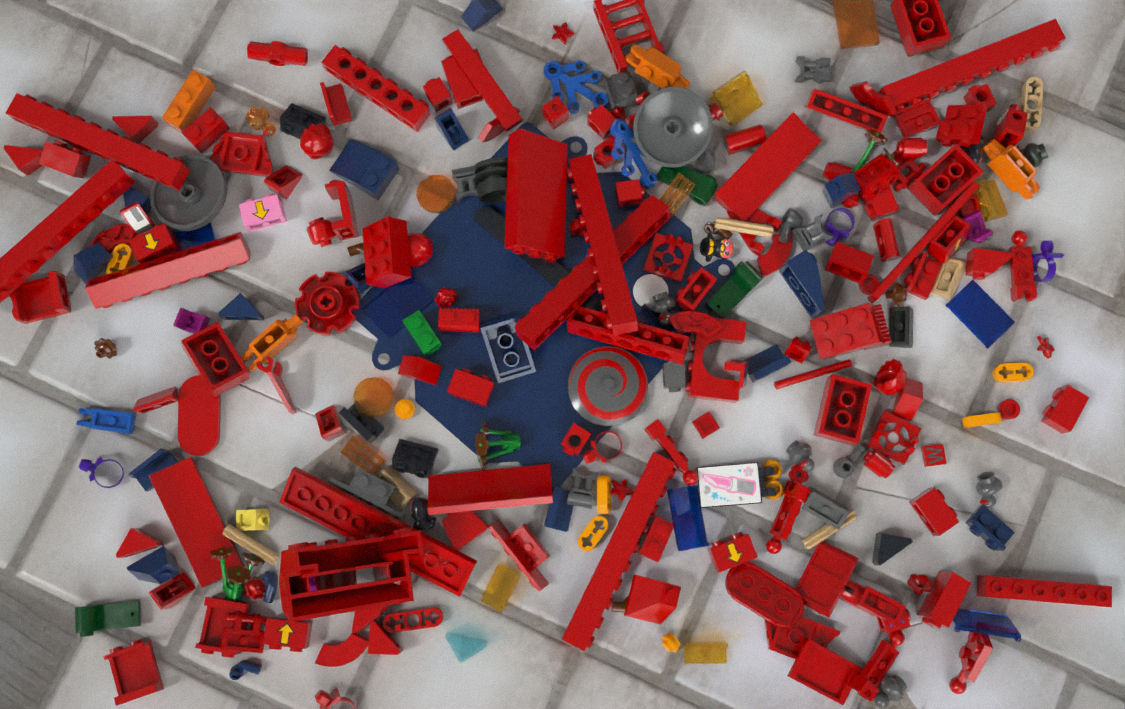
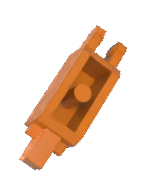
(657, 67)
(1012, 168)
(272, 341)

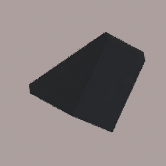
(887, 546)

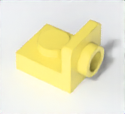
(252, 519)

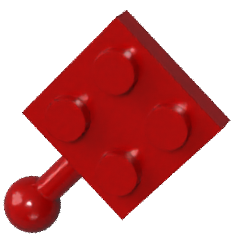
(973, 658)

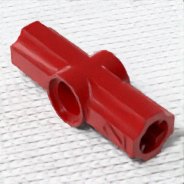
(277, 53)

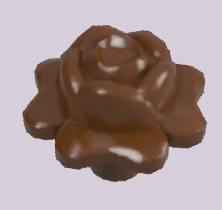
(897, 294)
(106, 348)

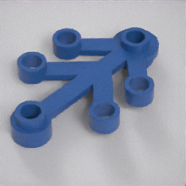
(573, 83)
(621, 132)

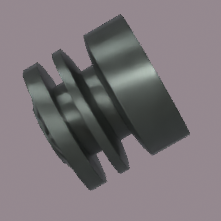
(492, 179)

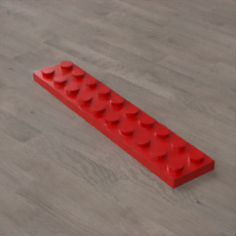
(356, 518)

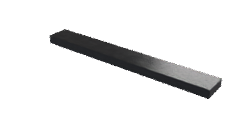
(551, 271)

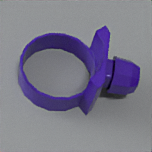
(838, 234)
(1046, 253)
(87, 465)

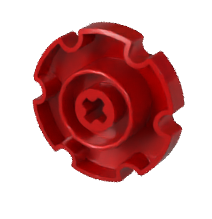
(314, 297)

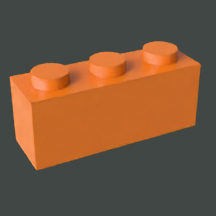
(189, 101)

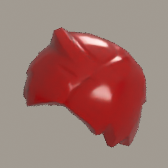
(316, 141)
(419, 249)
(890, 378)

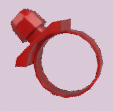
(590, 456)
(327, 700)

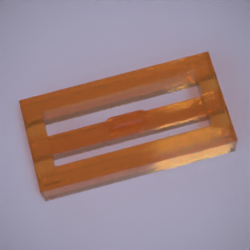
(682, 197)
(376, 465)

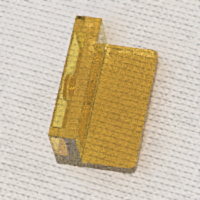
(990, 200)
(500, 587)
(705, 652)

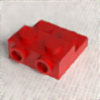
(962, 125)

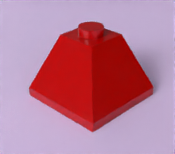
(651, 599)

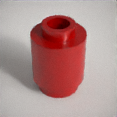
(912, 147)
(834, 169)
(878, 463)

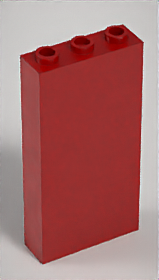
(536, 196)

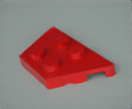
(243, 154)
(791, 639)

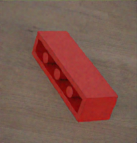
(845, 111)

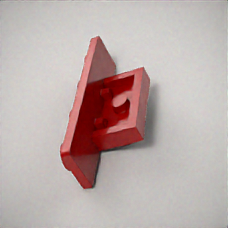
(524, 550)

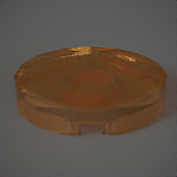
(436, 194)
(373, 397)

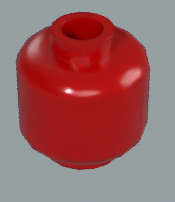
(320, 232)

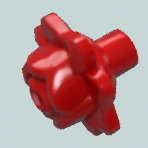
(446, 297)
(254, 588)

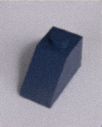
(840, 189)
(155, 567)

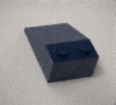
(365, 168)
(804, 280)
(507, 352)

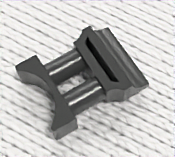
(820, 66)
(465, 175)
(803, 235)
(580, 497)

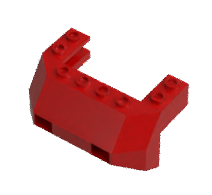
(335, 574)

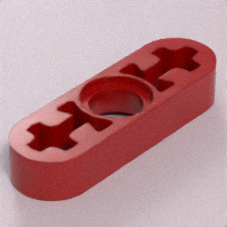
(397, 616)

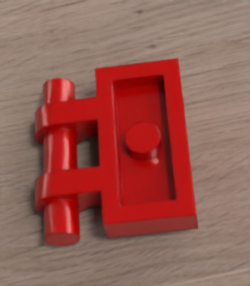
(915, 171)
(243, 639)

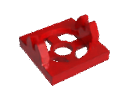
(664, 271)
(913, 432)

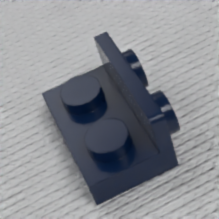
(990, 528)

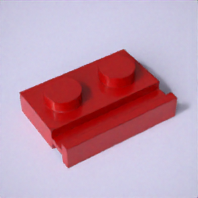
(916, 119)

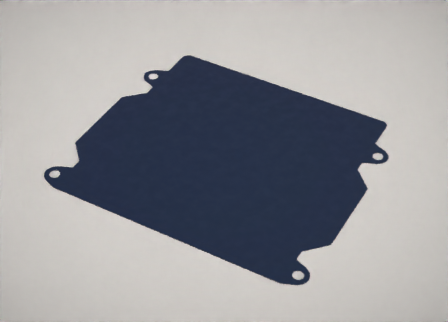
(500, 283)

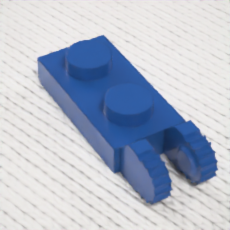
(108, 420)

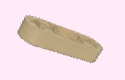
(1036, 96)

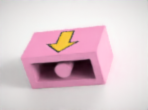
(262, 212)

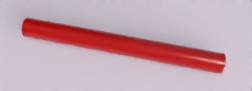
(812, 374)

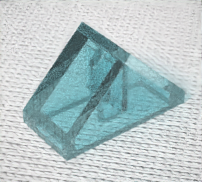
(464, 646)

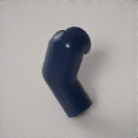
(271, 578)
(243, 667)

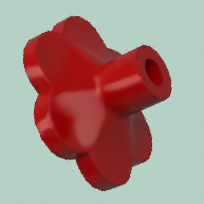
(920, 583)

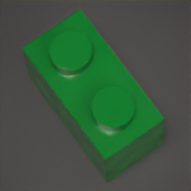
(422, 333)

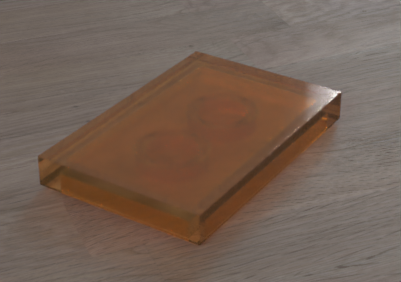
(856, 23)

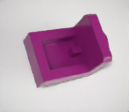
(978, 231)
(190, 321)

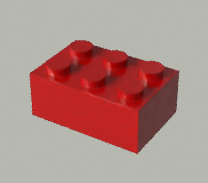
(920, 25)
(945, 179)
(386, 252)
(846, 331)
(215, 359)
(842, 410)

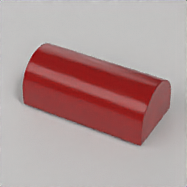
(744, 139)
(886, 240)

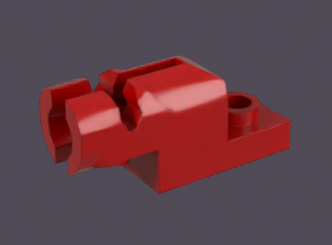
(873, 602)

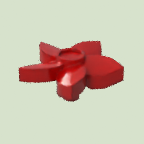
(562, 32)
(1045, 347)
(620, 489)

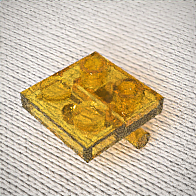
(737, 98)

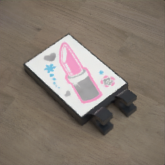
(733, 484)

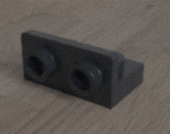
(296, 119)
(366, 426)
(414, 458)

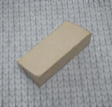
(949, 279)
(403, 492)

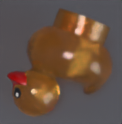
(257, 119)

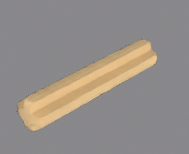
(743, 227)
(826, 531)
(251, 544)

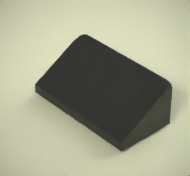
(901, 327)

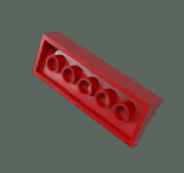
(767, 168)
(489, 489)
(194, 519)

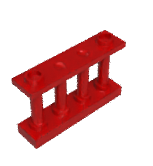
(609, 27)

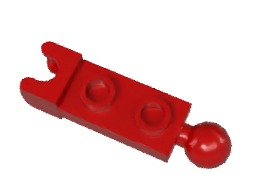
(1022, 268)
(656, 431)
(787, 513)
(877, 666)

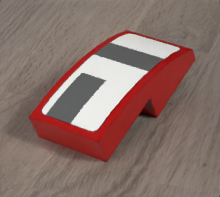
(137, 218)

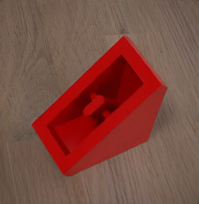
(136, 126)
(24, 158)
(283, 181)
(419, 369)
(908, 400)
(330, 423)
(137, 542)
(172, 591)
(381, 641)

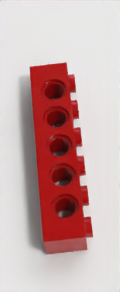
(413, 118)
(646, 340)
(1044, 591)

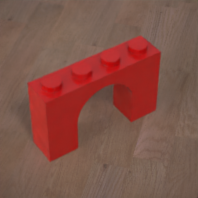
(701, 383)

